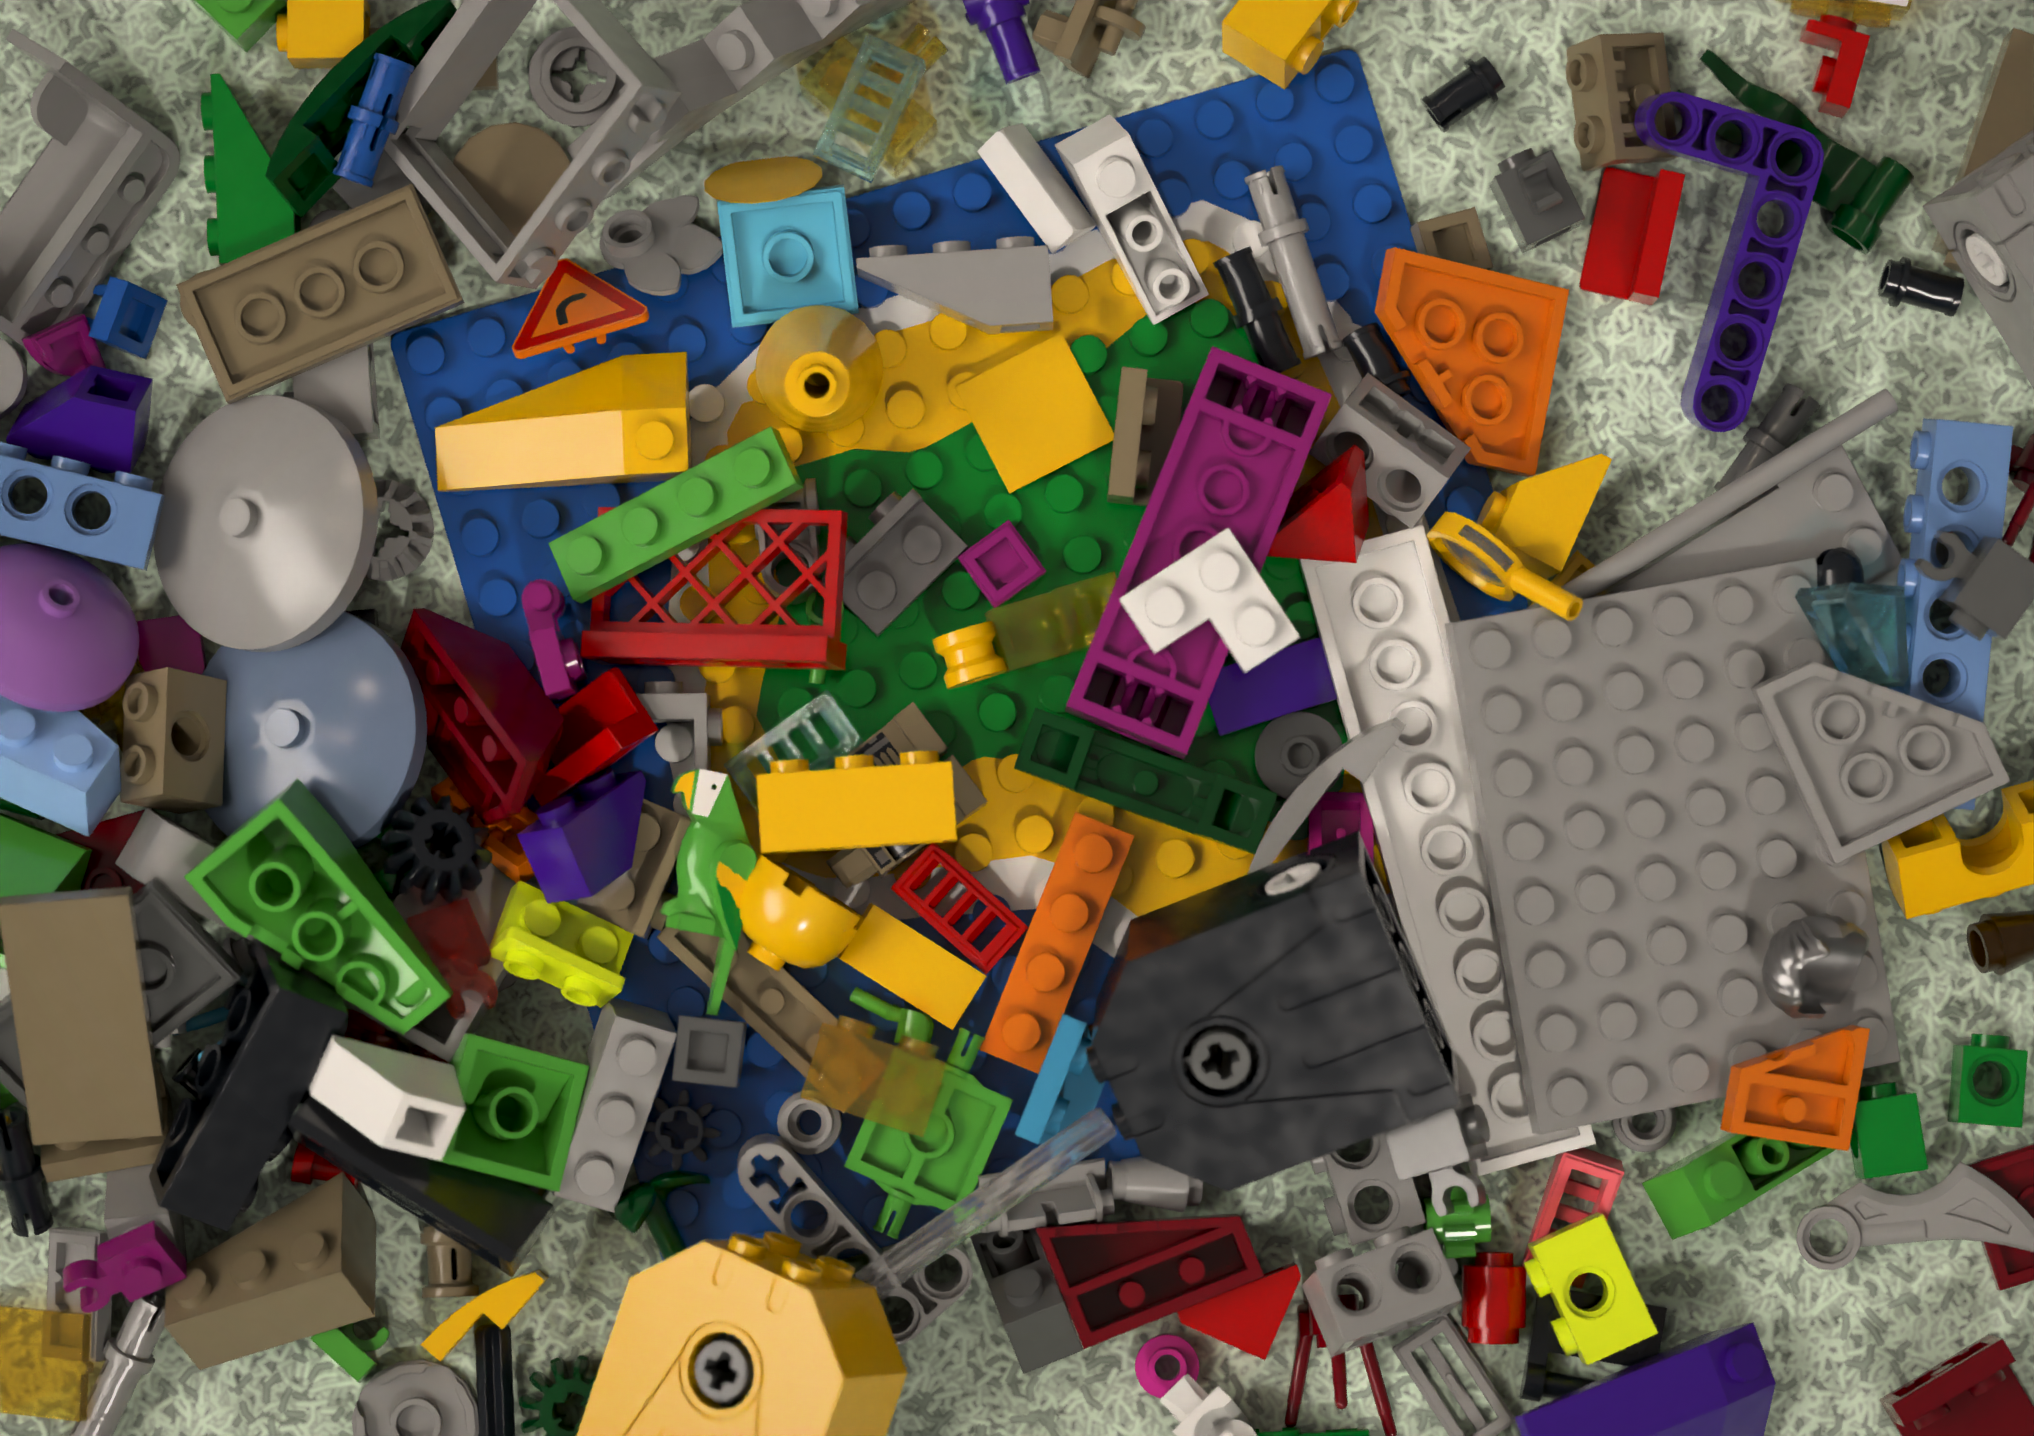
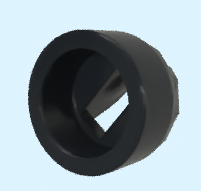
(1839, 567)

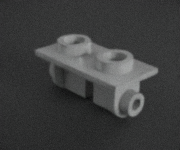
(1068, 1198)

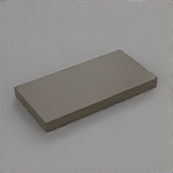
(320, 294)
(81, 1015)

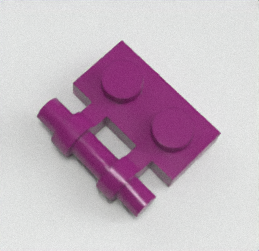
(556, 657)

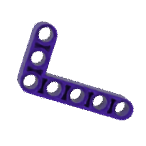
(1745, 243)

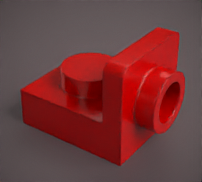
(1838, 75)

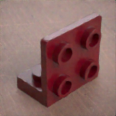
(1964, 1396)

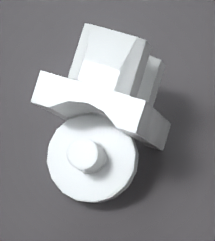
(1204, 1413)

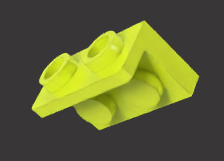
(560, 946)

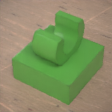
(349, 1350)

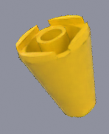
(826, 343)

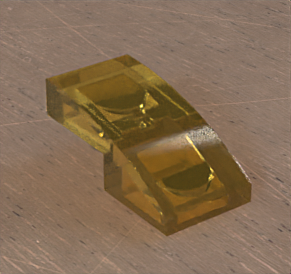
(1050, 622)

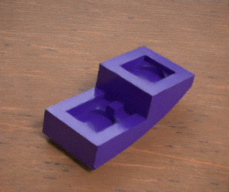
(1279, 686)

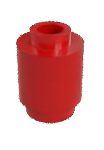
(1493, 1298)

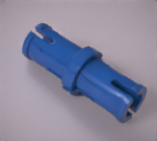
(373, 119)

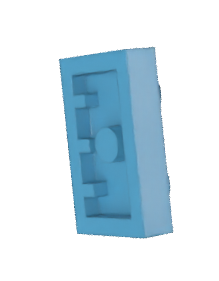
(1064, 1085)

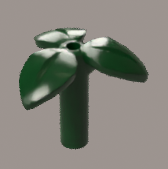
(648, 1204)

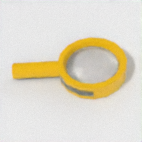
(1494, 567)

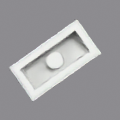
(1036, 186)

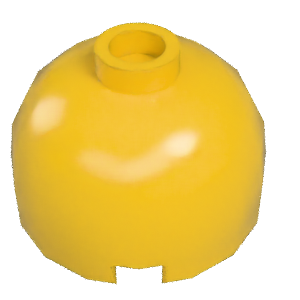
(793, 918)

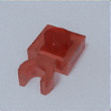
(457, 949)

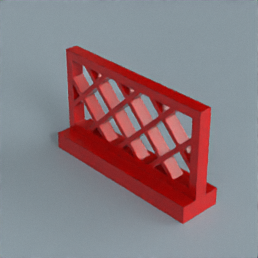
(733, 643)

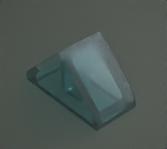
(1861, 629)

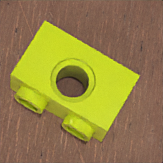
(1621, 1313)

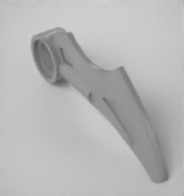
(1955, 1209)

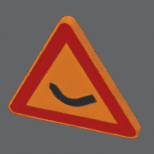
(573, 309)

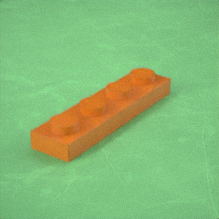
(1057, 942)

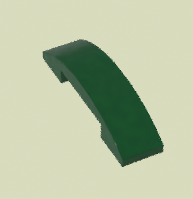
(317, 132)
(1145, 782)

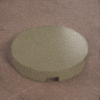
(512, 169)

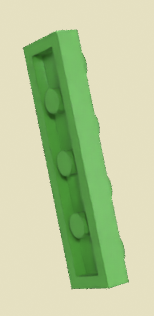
(676, 515)

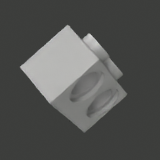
(1402, 447)
(1371, 1170)
(1387, 1302)

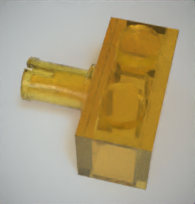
(917, 126)

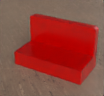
(1631, 234)
(597, 731)

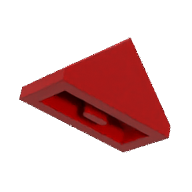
(1327, 514)
(1247, 1314)

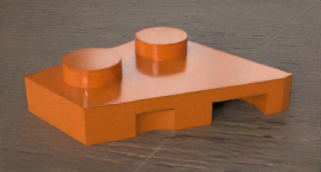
(1800, 1091)

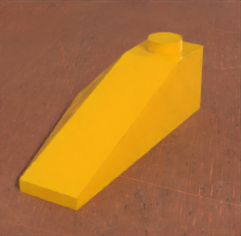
(589, 428)

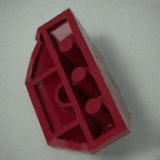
(483, 714)

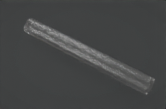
(988, 1202)

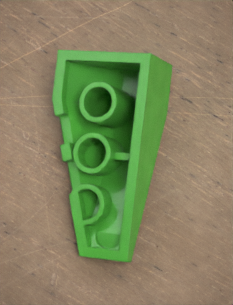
(314, 900)

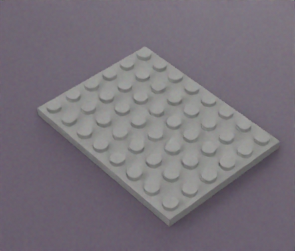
(1650, 840)

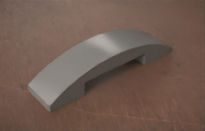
(1356, 756)

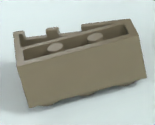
(279, 1278)

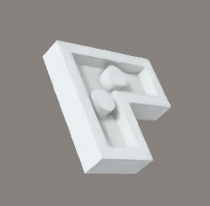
(1216, 586)

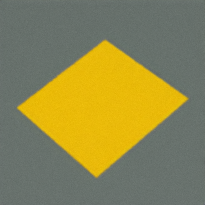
(1035, 412)

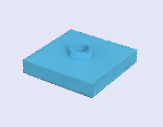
(787, 255)

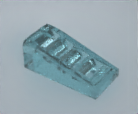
(859, 74)
(833, 716)

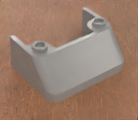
(78, 198)

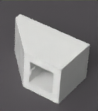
(390, 1096)

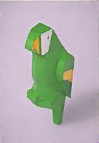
(711, 869)

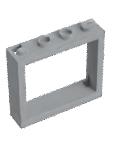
(448, 77)

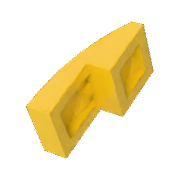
(912, 966)
(498, 1304)

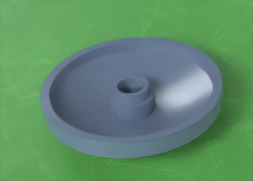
(328, 712)

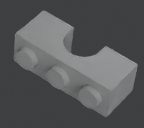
(621, 1084)

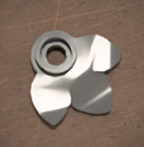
(659, 244)

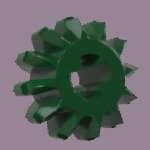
(556, 1393)

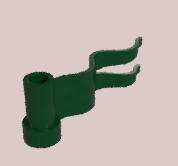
(1848, 183)

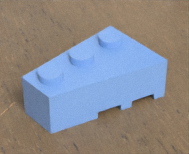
(57, 765)

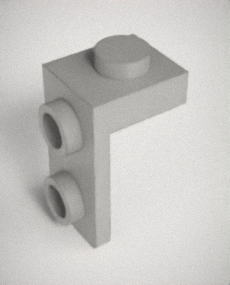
(669, 704)

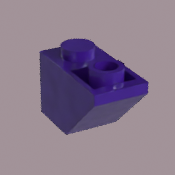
(90, 419)
(586, 837)

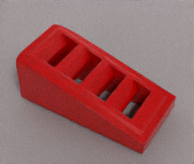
(921, 869)

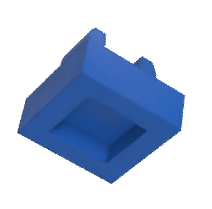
(126, 317)

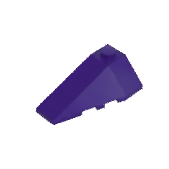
(1695, 1389)

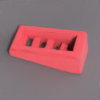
(1585, 1161)

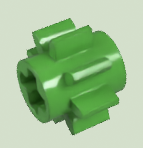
(1460, 1229)

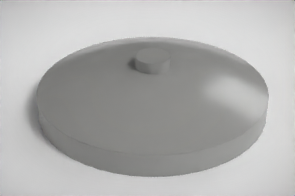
(266, 523)

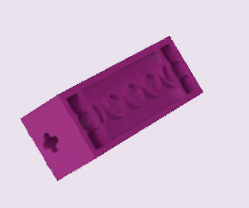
(1224, 470)

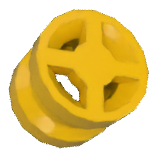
(969, 655)

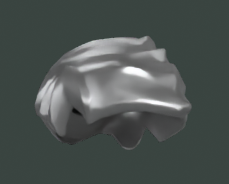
(1812, 964)

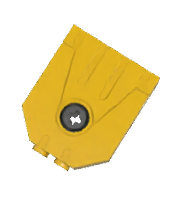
(747, 1346)

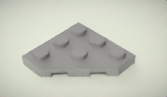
(1872, 756)

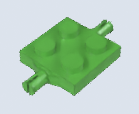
(951, 1154)

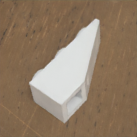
(1132, 217)

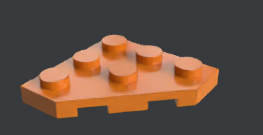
(1478, 351)

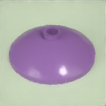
(65, 651)

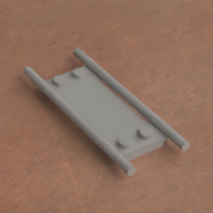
(1769, 516)

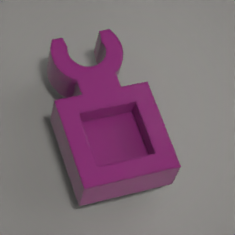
(129, 1263)

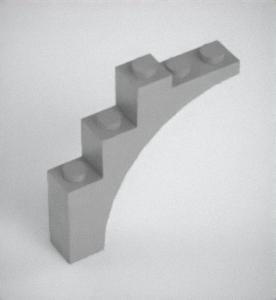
(739, 57)

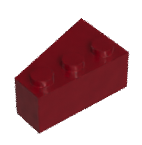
(1145, 1268)

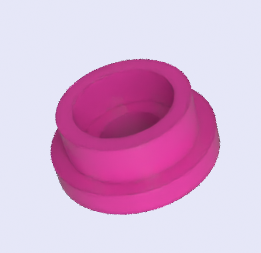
(1152, 1351)

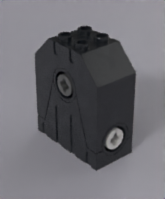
(1269, 1022)

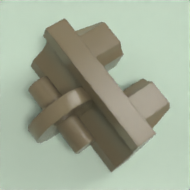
(1087, 31)

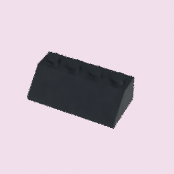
(474, 1209)

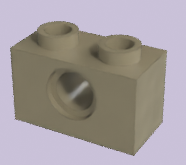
(173, 740)

